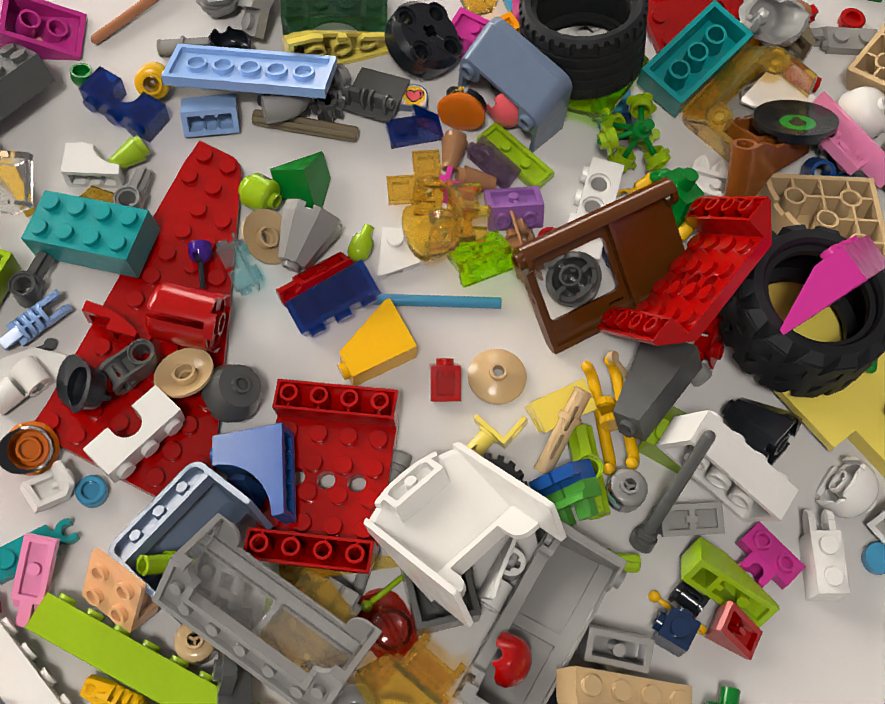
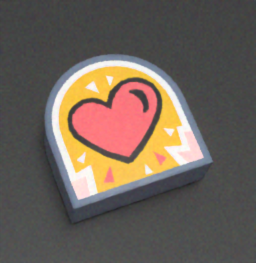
(416, 95)

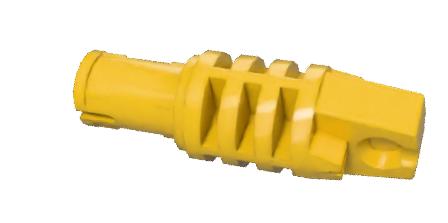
(106, 691)

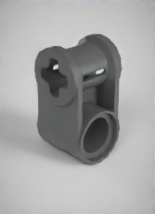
(129, 367)

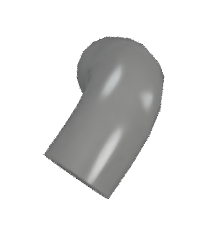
(282, 108)

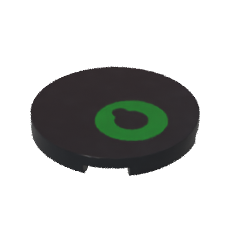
(795, 121)

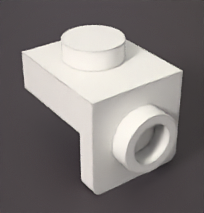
(49, 488)

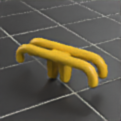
(605, 418)

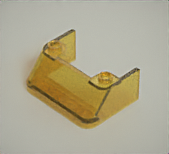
(707, 112)

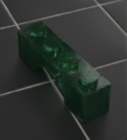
(309, 14)

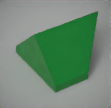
(304, 179)

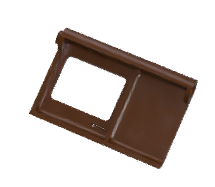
(639, 245)

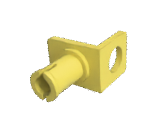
(488, 435)

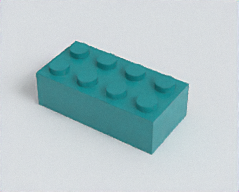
(694, 58)
(91, 233)

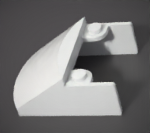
(449, 515)

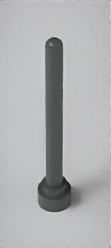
(645, 537)

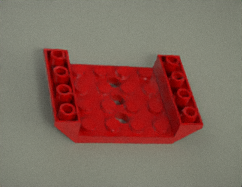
(682, 304)
(338, 434)

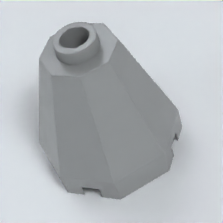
(305, 234)

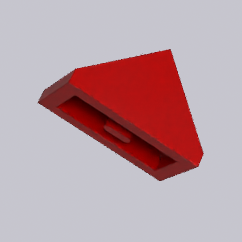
(734, 630)

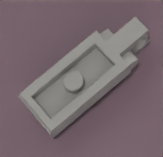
(842, 39)

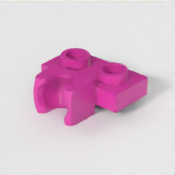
(768, 558)

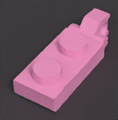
(33, 574)

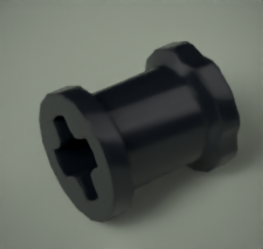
(688, 598)

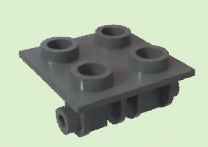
(374, 94)

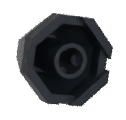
(762, 426)

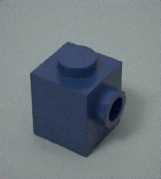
(675, 630)

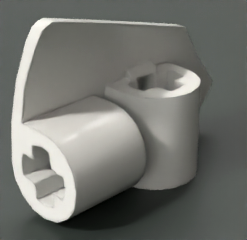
(772, 88)
(27, 375)
(495, 589)

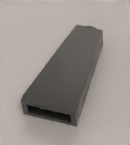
(654, 385)

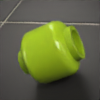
(260, 192)

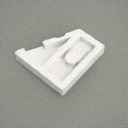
(395, 254)

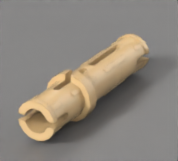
(563, 430)

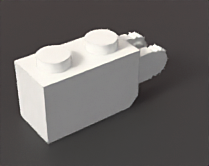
(824, 559)

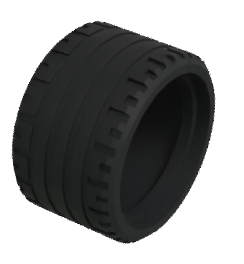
(595, 62)

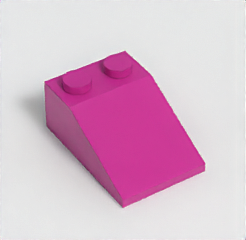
(58, 27)

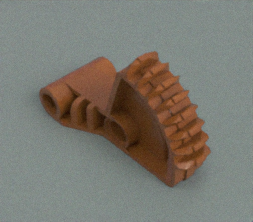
(756, 158)

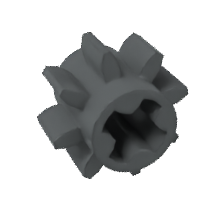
(330, 107)

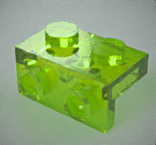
(482, 259)

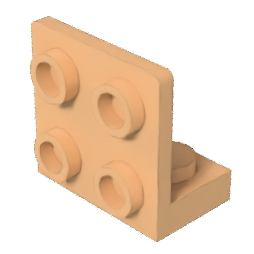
(117, 592)

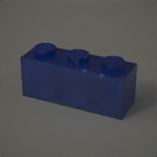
(333, 299)

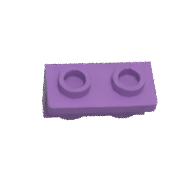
(524, 201)

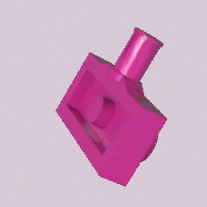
(468, 27)

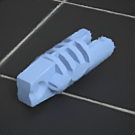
(33, 322)

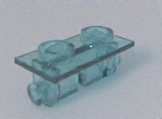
(235, 254)

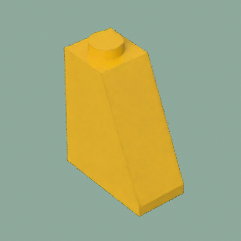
(377, 346)

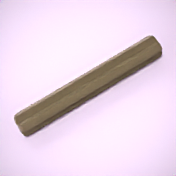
(310, 127)

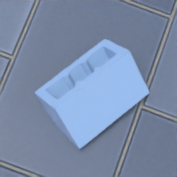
(210, 115)

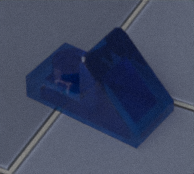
(414, 130)

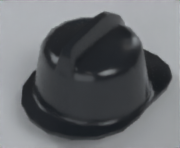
(81, 385)

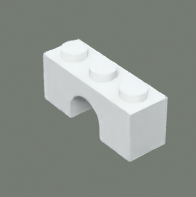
(119, 455)

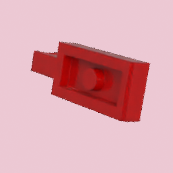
(313, 276)

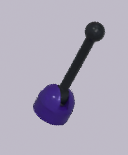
(200, 252)

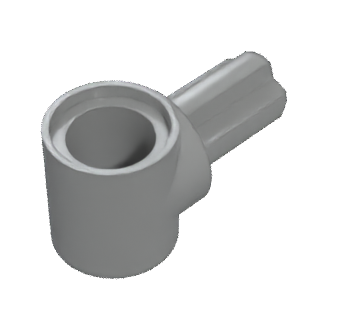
(135, 190)

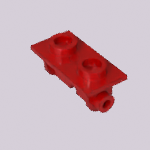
(711, 347)

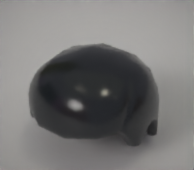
(230, 38)

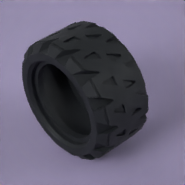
(791, 359)

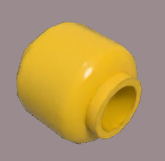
(145, 83)

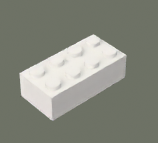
(730, 468)

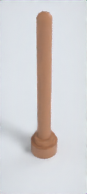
(121, 20)

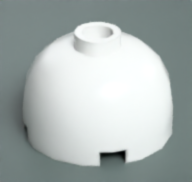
(866, 108)
(849, 489)

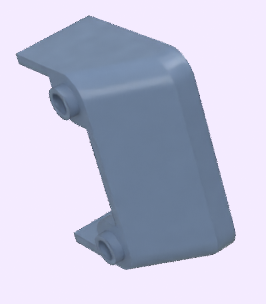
(522, 75)
(178, 515)

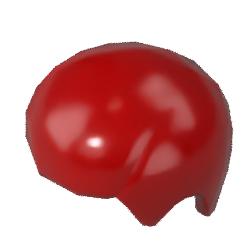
(515, 660)

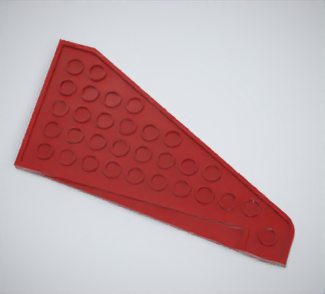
(198, 206)

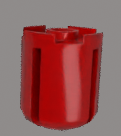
(187, 316)

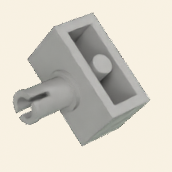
(616, 649)

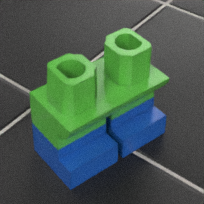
(570, 487)

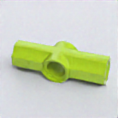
(581, 447)

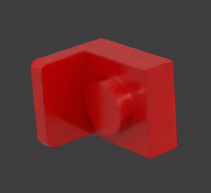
(445, 380)

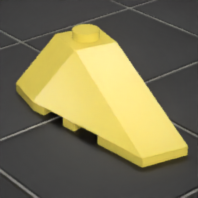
(346, 45)

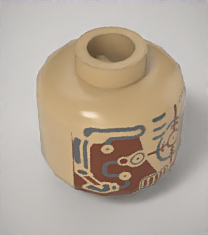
(196, 654)

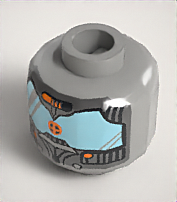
(626, 490)

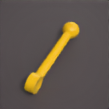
(654, 596)

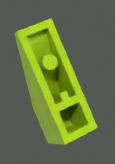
(723, 580)

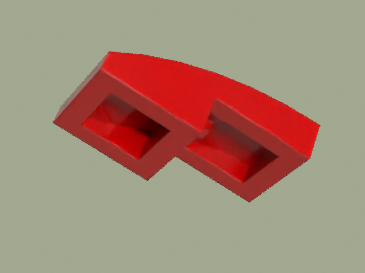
(116, 326)

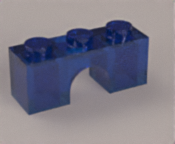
(140, 117)

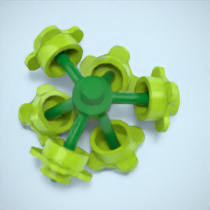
(640, 135)

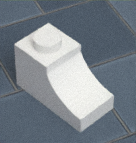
(85, 168)

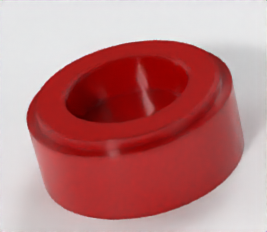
(851, 18)

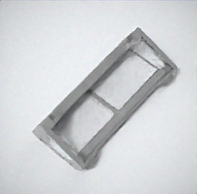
(261, 618)

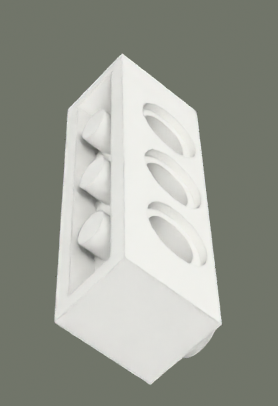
(603, 176)

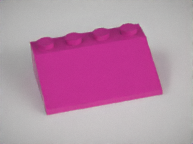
(840, 272)

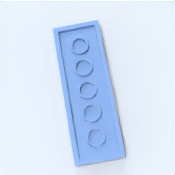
(250, 71)

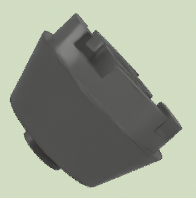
(573, 278)
(232, 393)

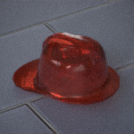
(393, 620)

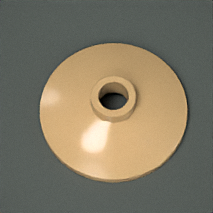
(264, 224)
(184, 372)
(494, 388)

